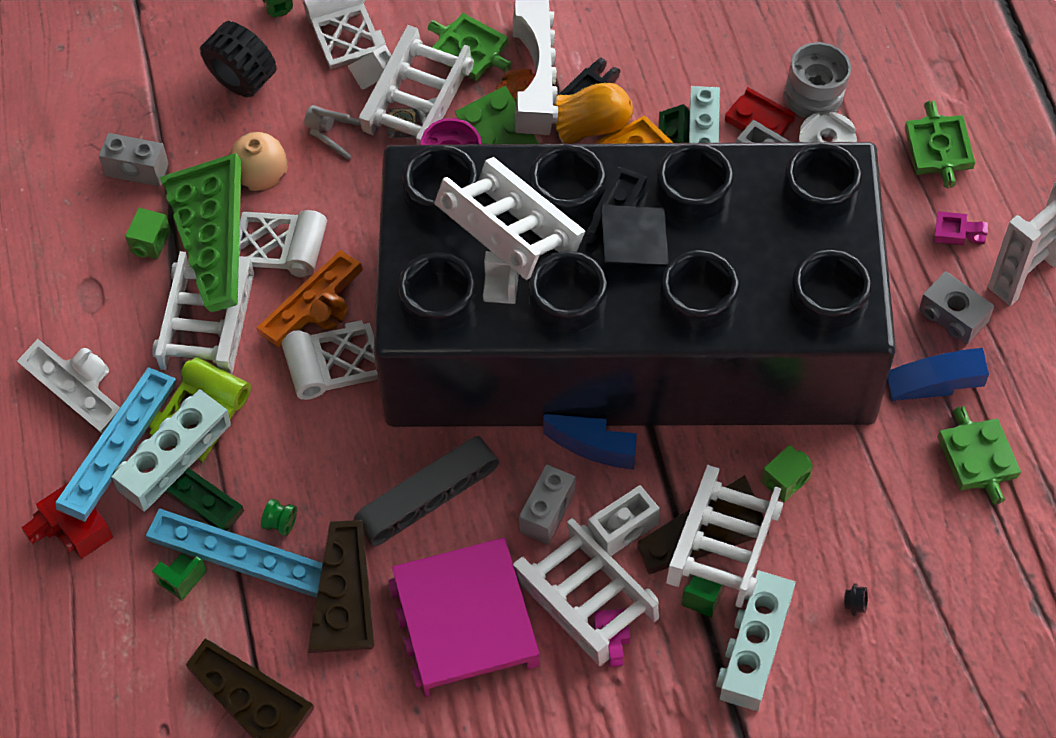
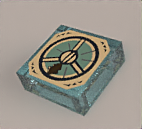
(406, 114)

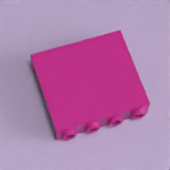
(463, 614)

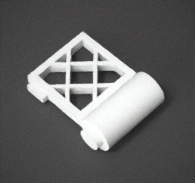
(331, 12)
(301, 240)
(308, 362)

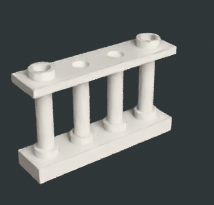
(399, 69)
(520, 200)
(1023, 249)
(228, 328)
(703, 514)
(575, 619)

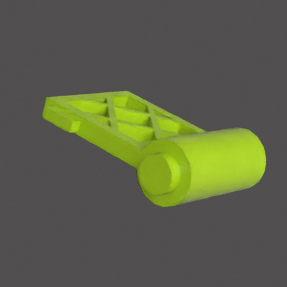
(218, 384)

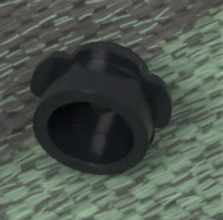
(856, 599)

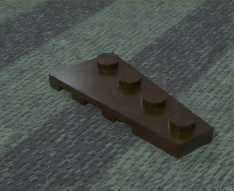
(659, 546)
(343, 600)
(249, 695)

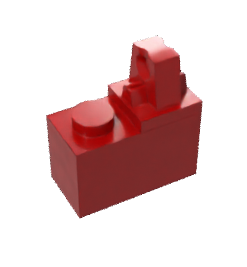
(72, 532)

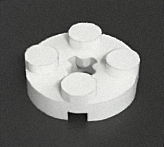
(827, 125)

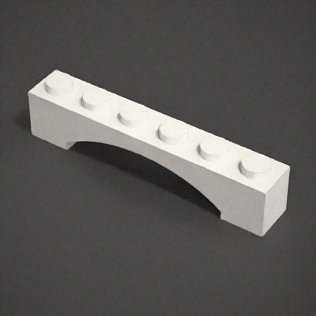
(535, 105)

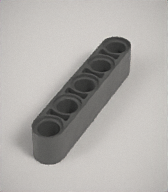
(426, 490)

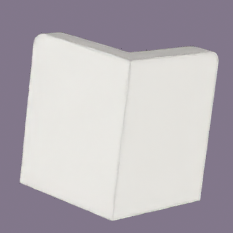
(370, 67)
(500, 280)

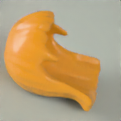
(592, 112)

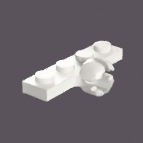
(73, 381)

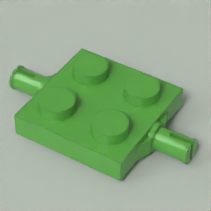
(483, 41)
(939, 144)
(979, 454)

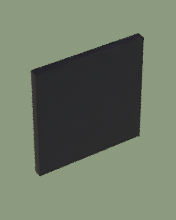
(634, 235)

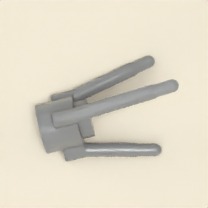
(323, 120)

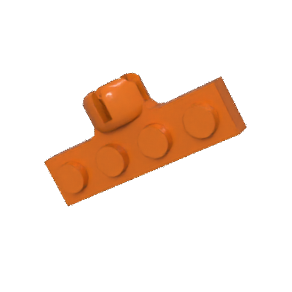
(313, 300)

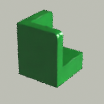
(180, 575)
(702, 595)

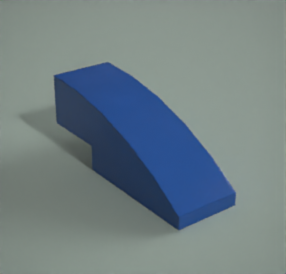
(939, 375)
(591, 440)

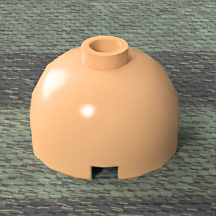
(261, 160)

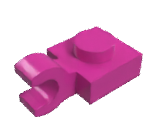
(954, 228)
(601, 619)

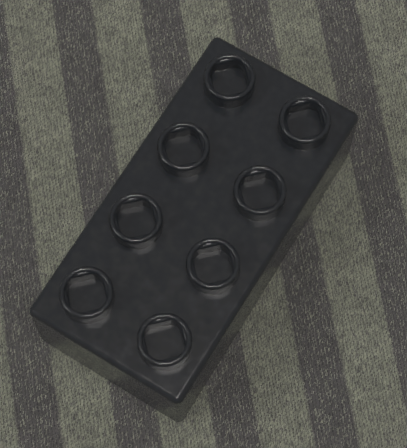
(756, 320)

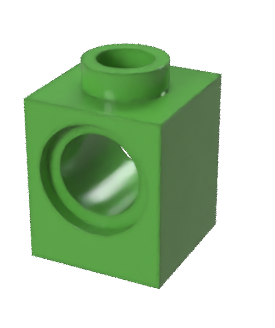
(148, 233)
(787, 471)

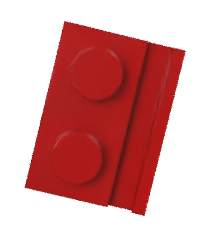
(761, 109)

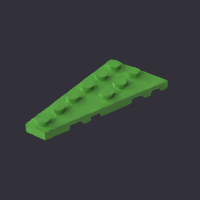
(208, 222)

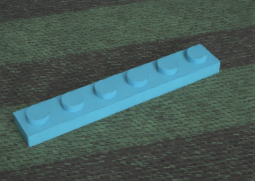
(115, 444)
(235, 552)

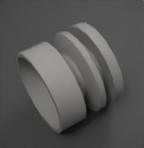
(817, 79)

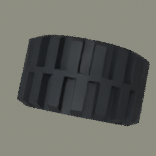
(238, 59)

